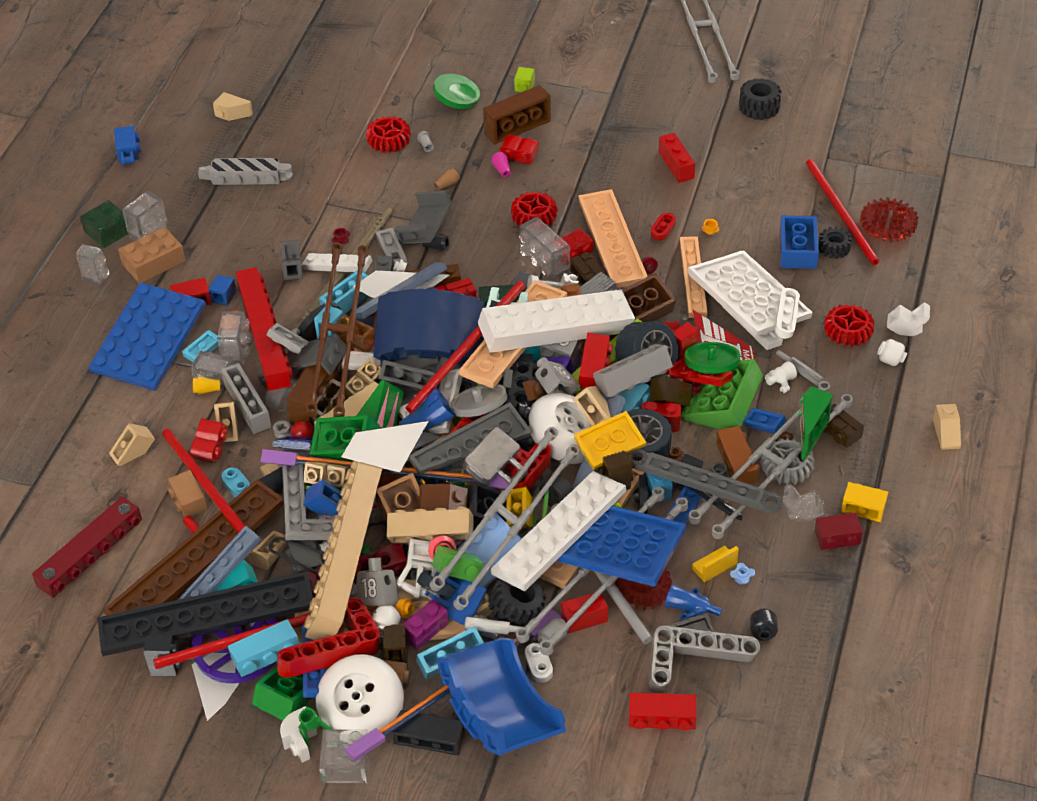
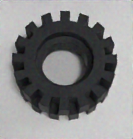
(834, 249)

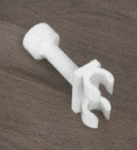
(566, 280)

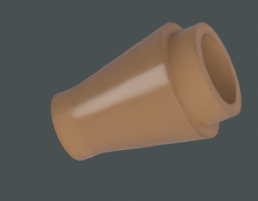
(448, 179)

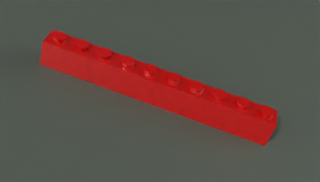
(261, 319)

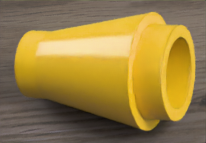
(205, 385)

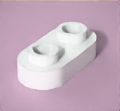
(537, 661)

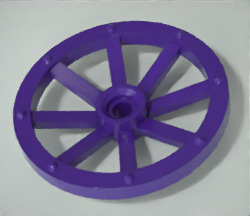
(212, 670)

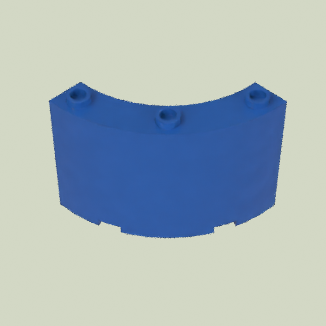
(497, 697)

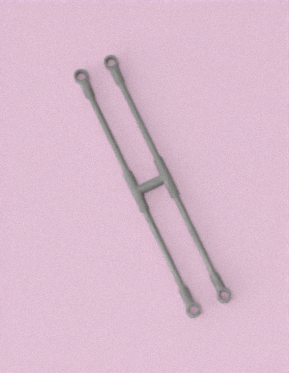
(712, 76)
(782, 464)
(498, 507)
(522, 633)

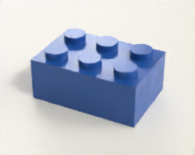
(798, 242)

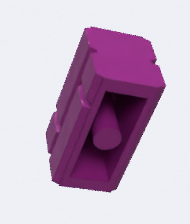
(425, 624)

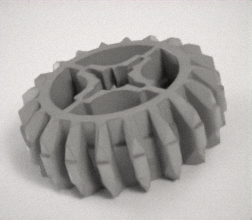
(796, 471)

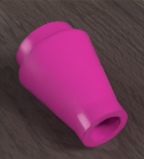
(501, 163)

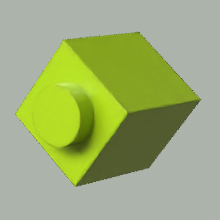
(524, 79)

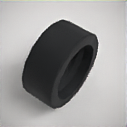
(558, 490)

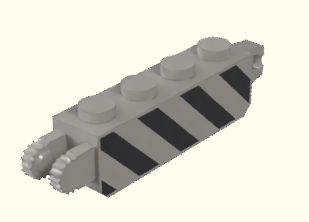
(246, 171)

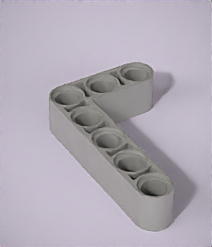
(695, 648)

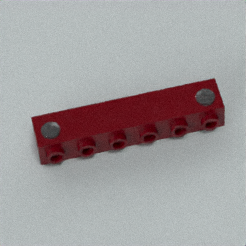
(87, 547)

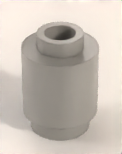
(550, 628)

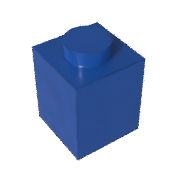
(222, 290)

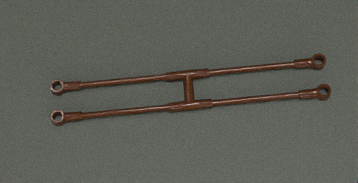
(337, 249)

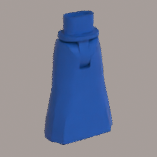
(433, 409)

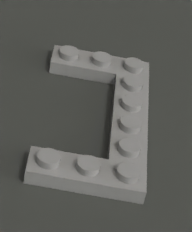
(296, 524)

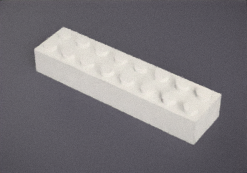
(554, 320)

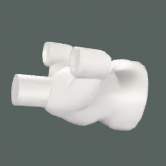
(781, 375)

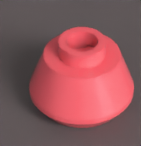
(442, 541)

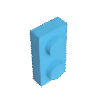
(207, 342)

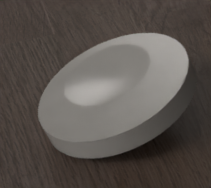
(478, 400)

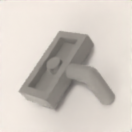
(288, 338)

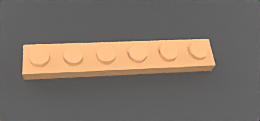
(694, 292)

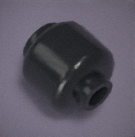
(764, 624)

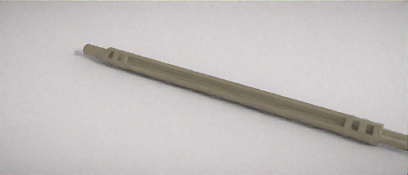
(366, 240)

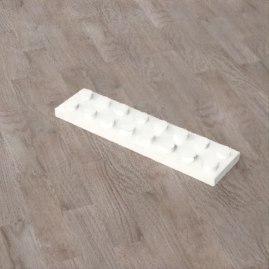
(558, 531)

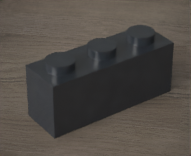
(430, 733)

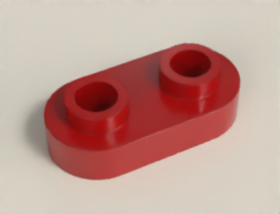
(663, 226)

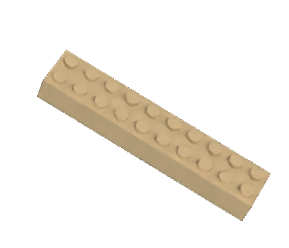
(343, 552)

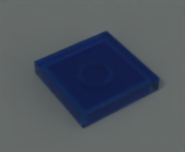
(293, 442)

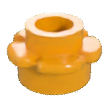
(710, 226)
(405, 607)

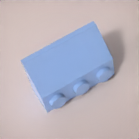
(488, 542)

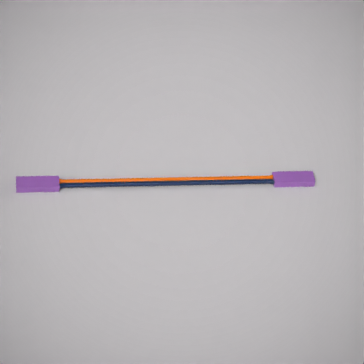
(290, 459)
(375, 737)

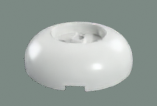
(560, 412)
(384, 700)

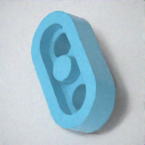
(234, 480)

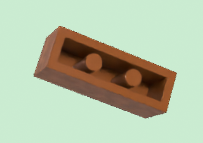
(735, 453)

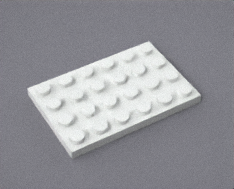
(744, 291)

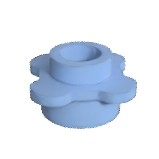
(742, 578)

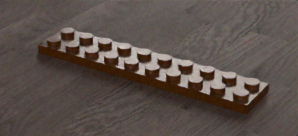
(197, 552)

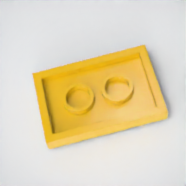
(609, 438)

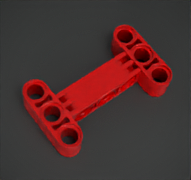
(535, 470)

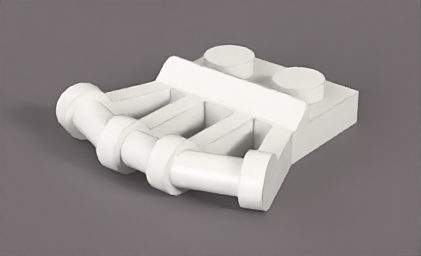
(417, 558)

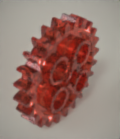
(902, 222)

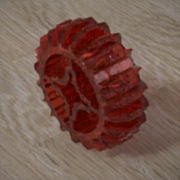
(641, 594)

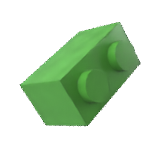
(466, 567)

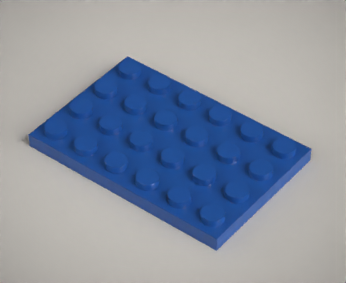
(147, 336)
(627, 545)

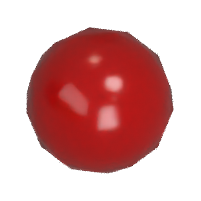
(302, 429)

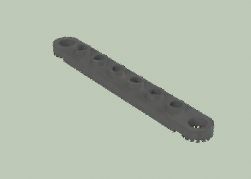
(706, 481)

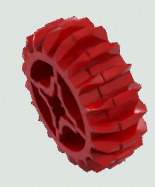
(388, 134)
(534, 205)
(849, 325)

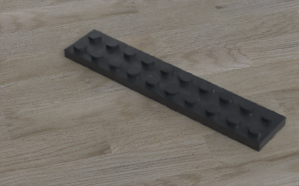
(206, 613)

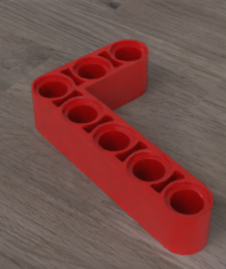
(324, 652)

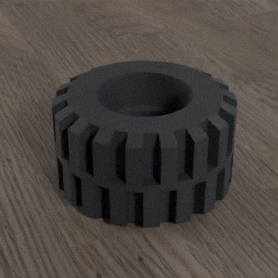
(760, 98)
(509, 609)

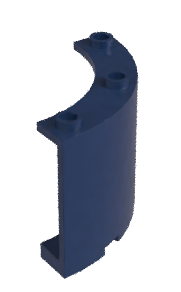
(425, 324)

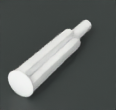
(490, 625)

